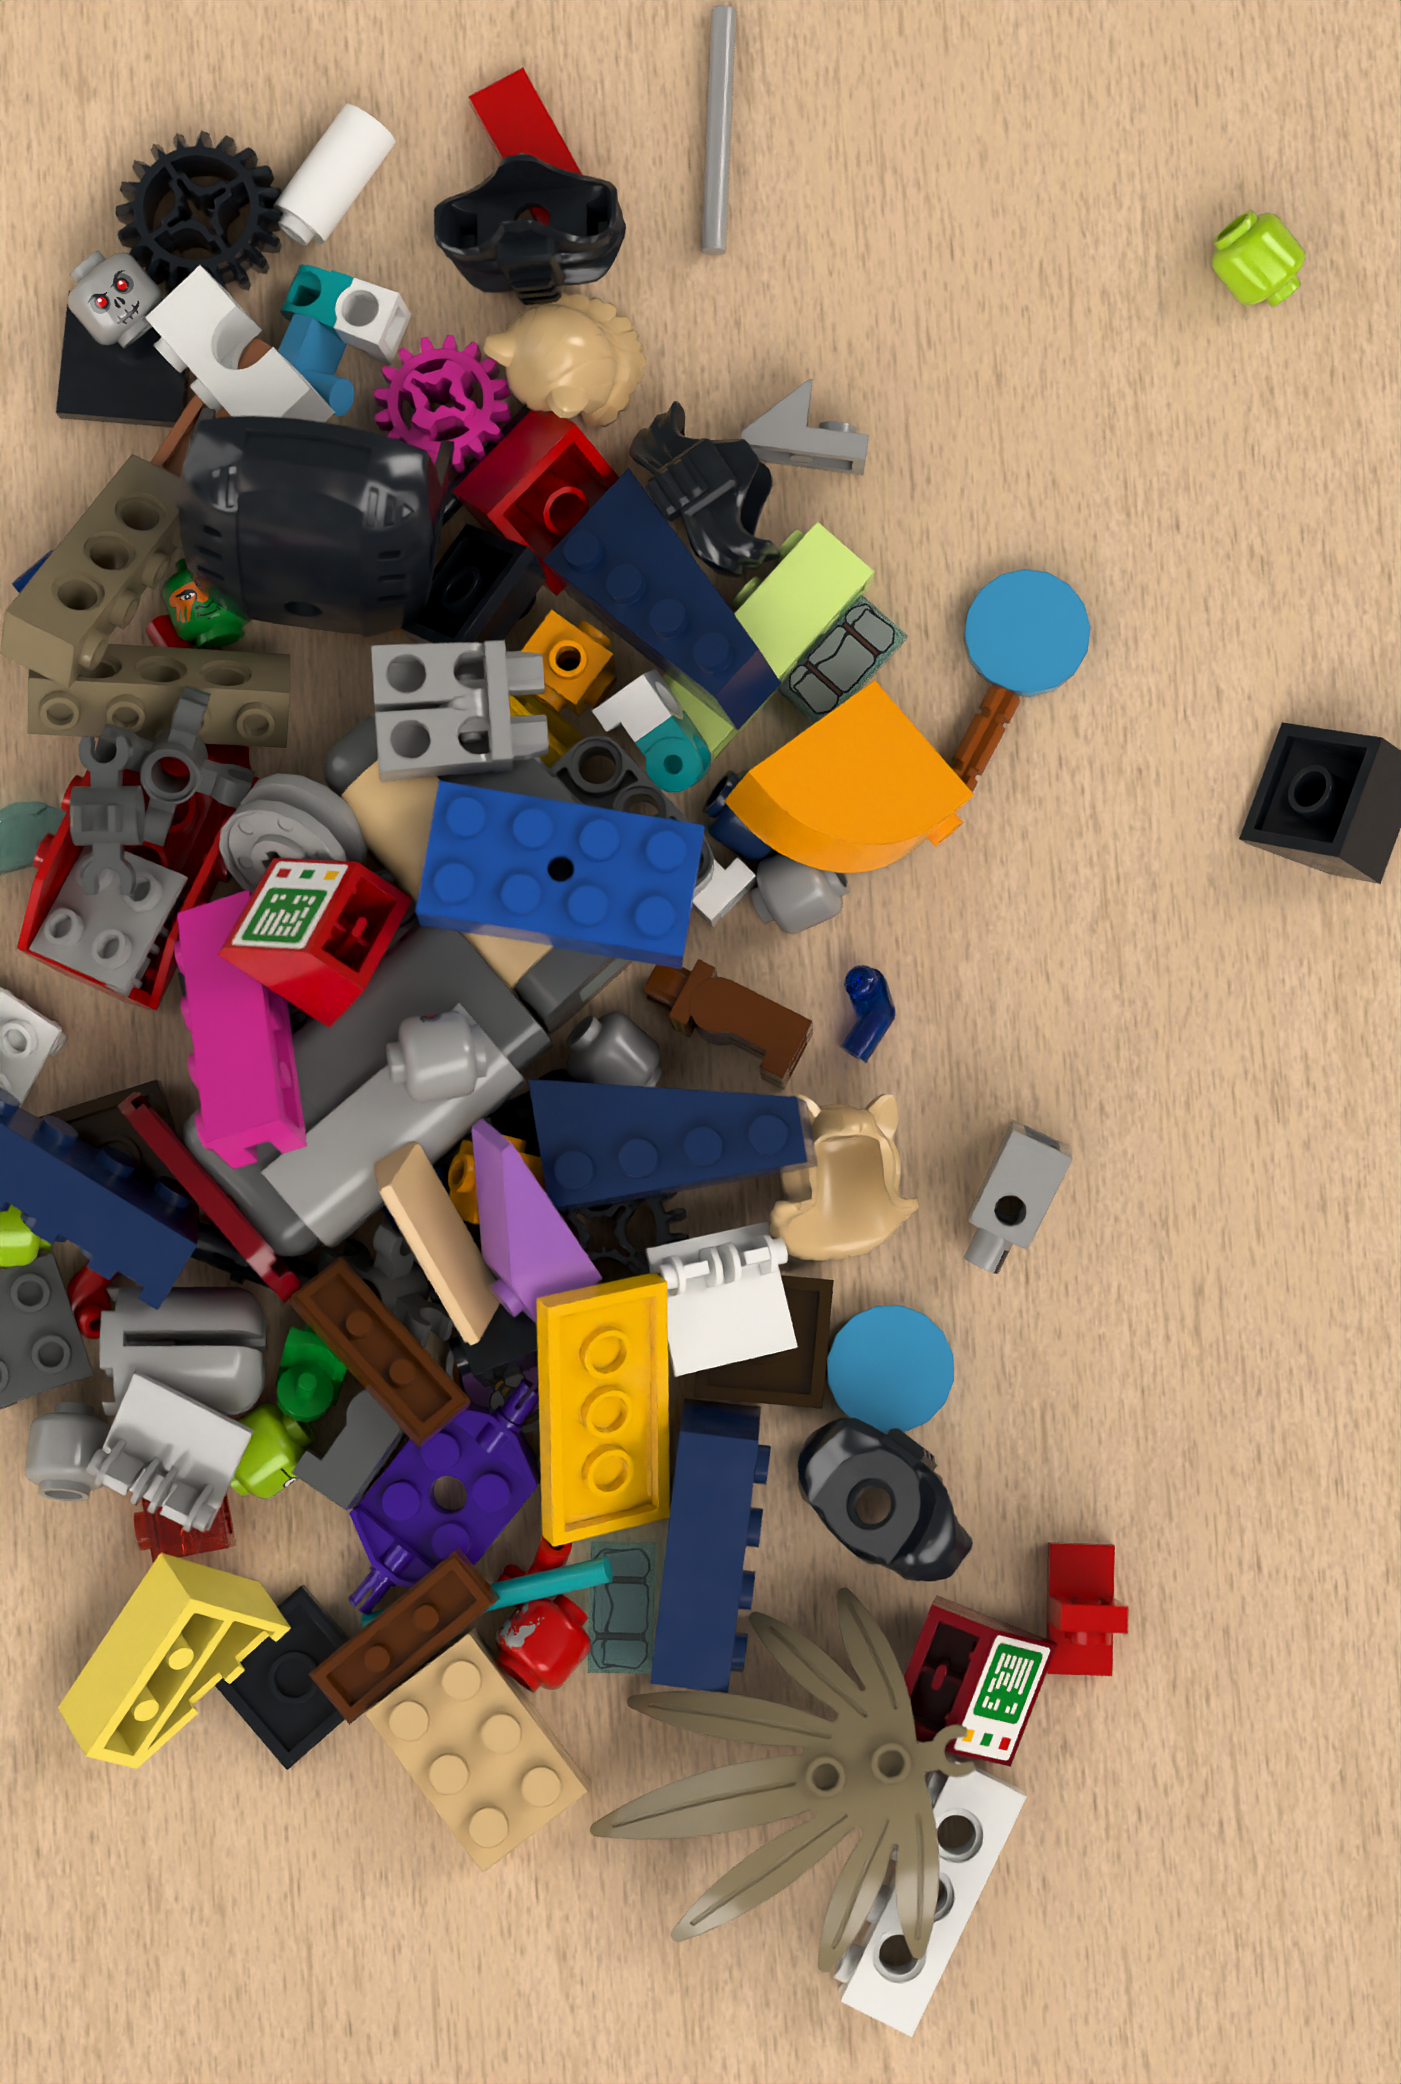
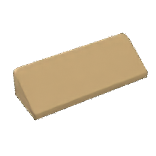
(438, 1238)

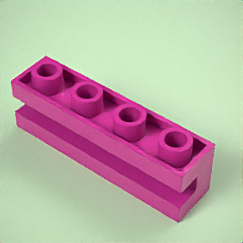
(239, 1043)

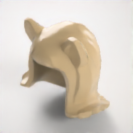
(571, 358)
(854, 1191)

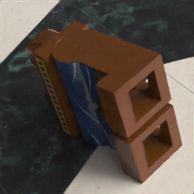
(731, 1015)

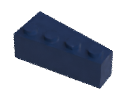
(653, 594)
(653, 1141)
(95, 1201)
(707, 1546)

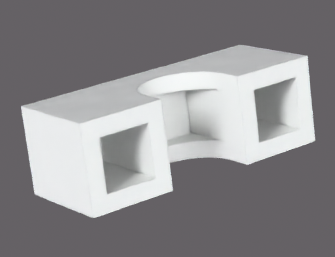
(207, 333)

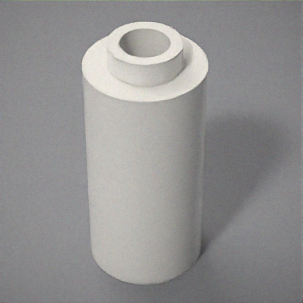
(333, 175)

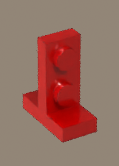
(1082, 1608)

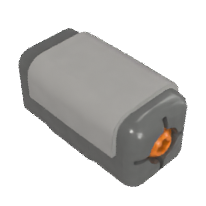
(354, 1108)

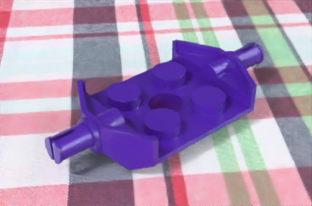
(405, 1525)

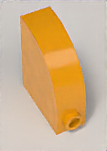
(852, 790)

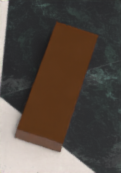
(379, 1351)
(404, 1636)

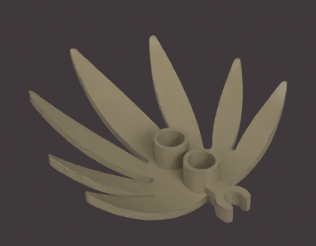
(851, 1773)

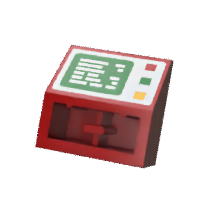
(316, 932)

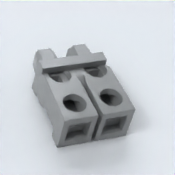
(450, 710)

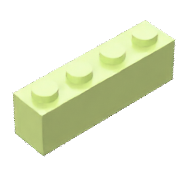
(786, 615)

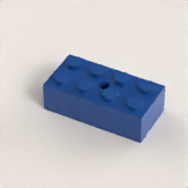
(492, 877)

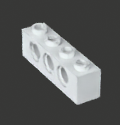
(902, 1992)

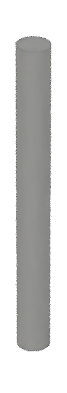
(718, 130)

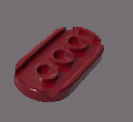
(209, 1196)

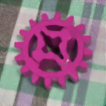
(437, 377)

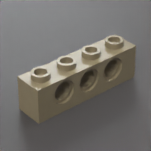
(96, 575)
(143, 685)

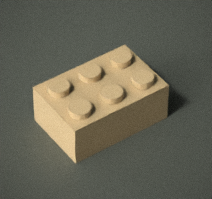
(478, 1750)

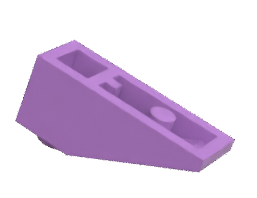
(522, 1230)

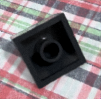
(478, 590)
(1329, 802)

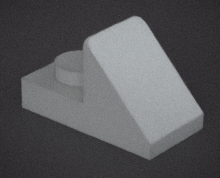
(784, 438)

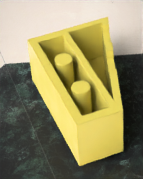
(163, 1655)

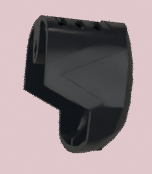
(311, 522)

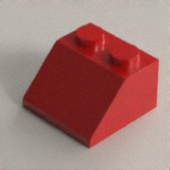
(537, 484)

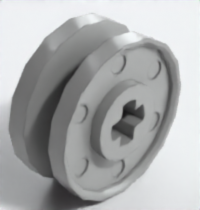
(288, 820)

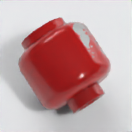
(543, 1642)

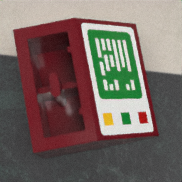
(977, 1677)

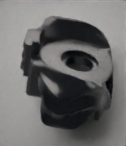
(523, 255)
(713, 488)
(920, 1532)

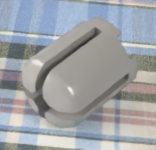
(197, 1343)

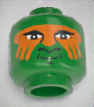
(196, 616)

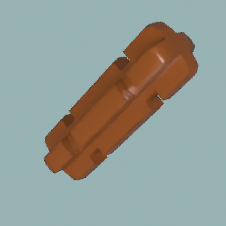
(984, 734)

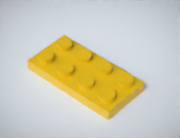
(603, 1408)

